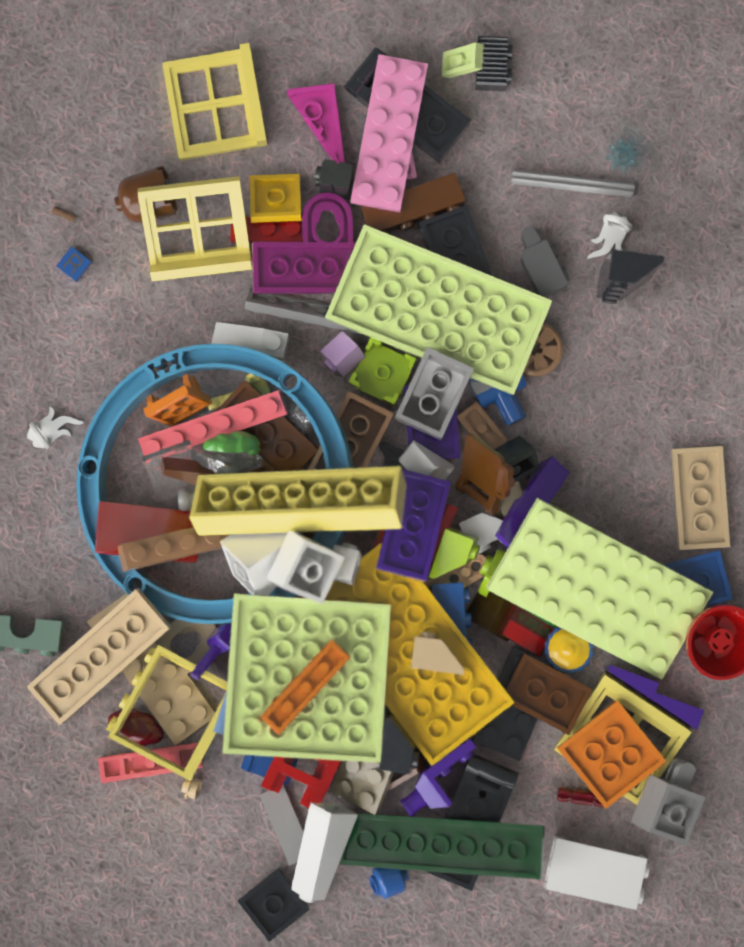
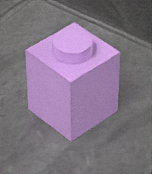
(342, 354)

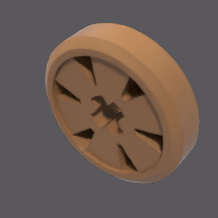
(551, 354)

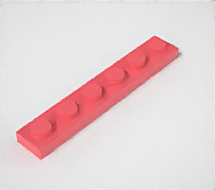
(222, 421)

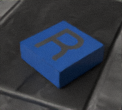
(74, 264)

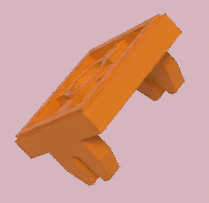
(195, 403)

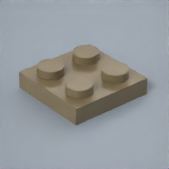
(362, 784)

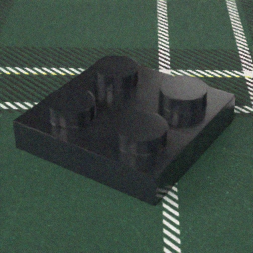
(273, 904)

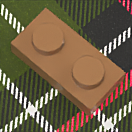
(480, 424)

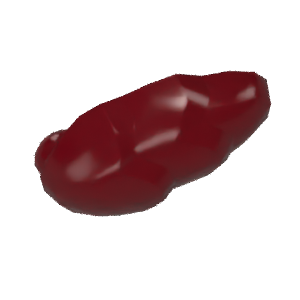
(140, 727)

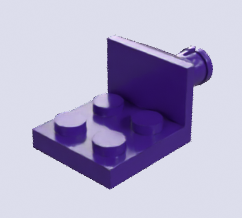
(428, 790)

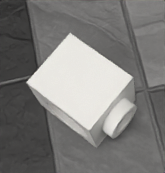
(350, 565)

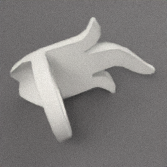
(613, 232)
(47, 431)

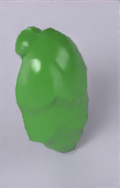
(234, 442)

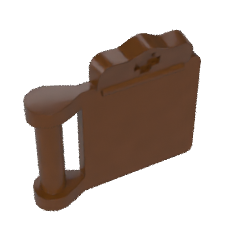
(487, 471)

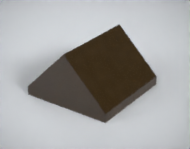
(490, 612)

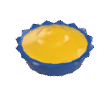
(567, 651)

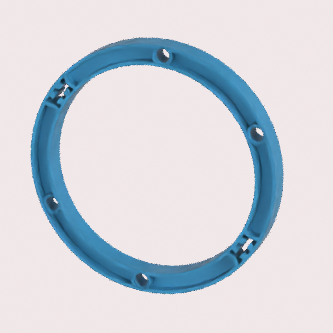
(130, 393)

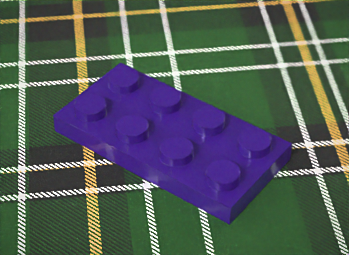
(411, 548)

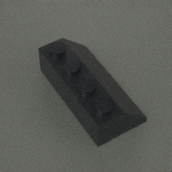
(625, 273)

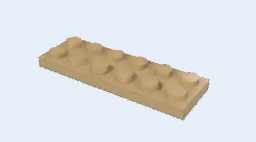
(99, 656)

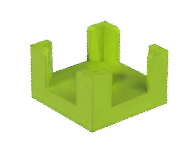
(382, 372)

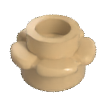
(192, 787)

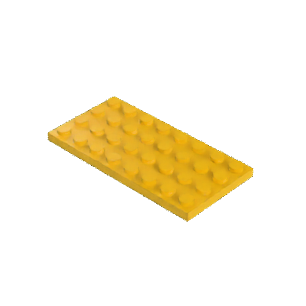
(430, 705)

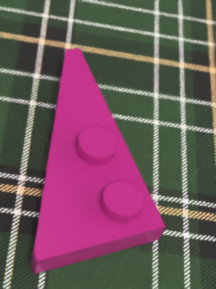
(320, 112)

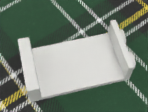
(596, 873)

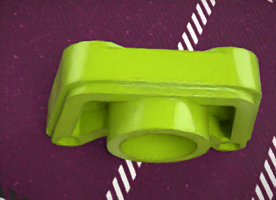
(488, 570)

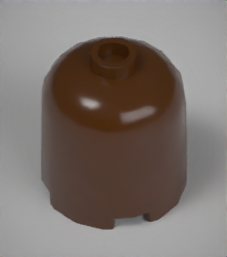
(128, 195)

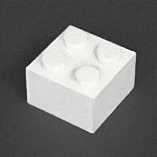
(305, 567)

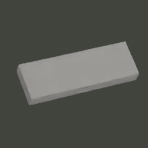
(284, 822)

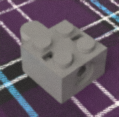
(668, 804)

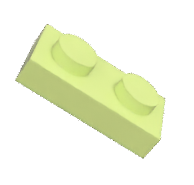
(462, 60)

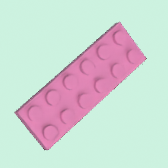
(389, 133)

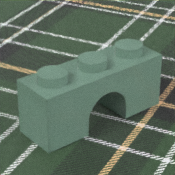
(45, 637)

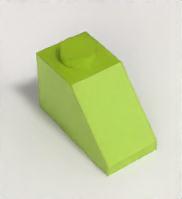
(454, 551)

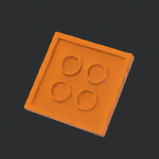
(611, 754)

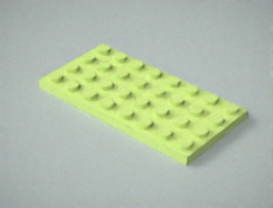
(436, 303)
(598, 588)

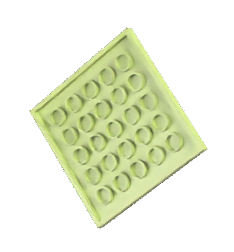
(273, 644)

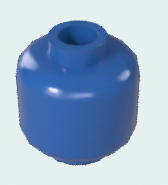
(388, 881)

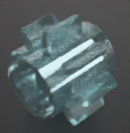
(625, 160)

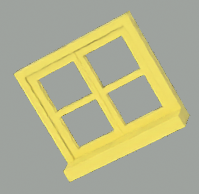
(249, 98)
(199, 261)
(642, 709)

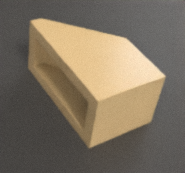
(434, 655)

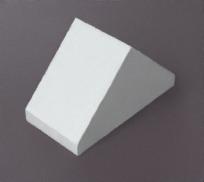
(423, 461)

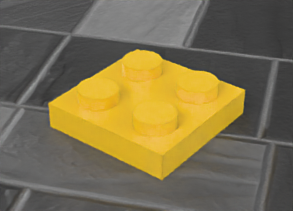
(275, 198)

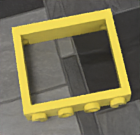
(129, 700)

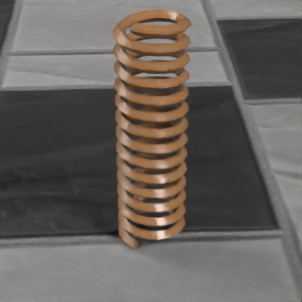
(66, 213)

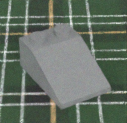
(434, 393)

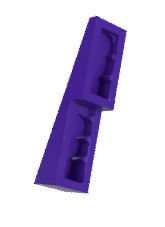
(542, 485)
(647, 687)

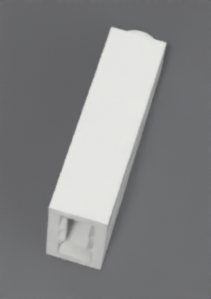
(321, 849)

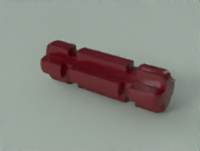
(577, 797)

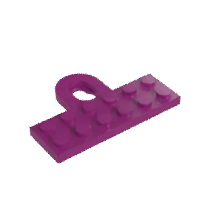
(309, 264)

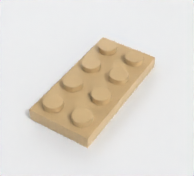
(700, 498)

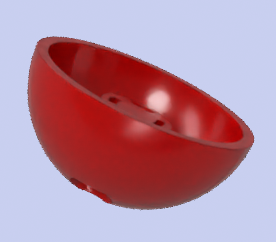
(726, 656)

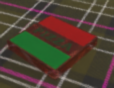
(526, 630)

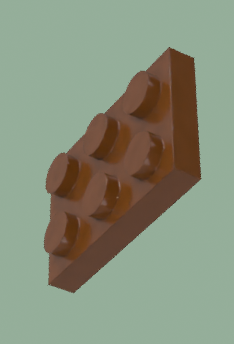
(547, 694)

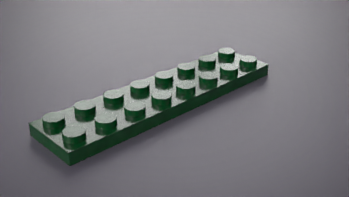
(446, 846)

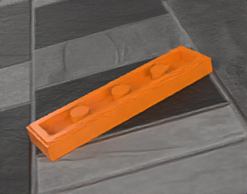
(305, 686)

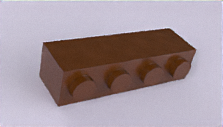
(417, 205)

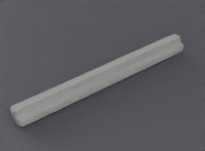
(573, 183)

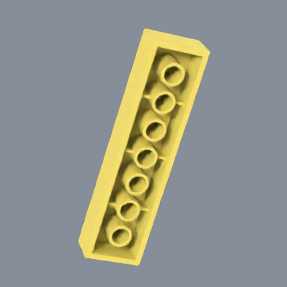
(299, 501)

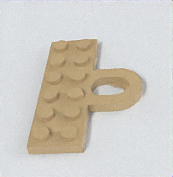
(170, 690)

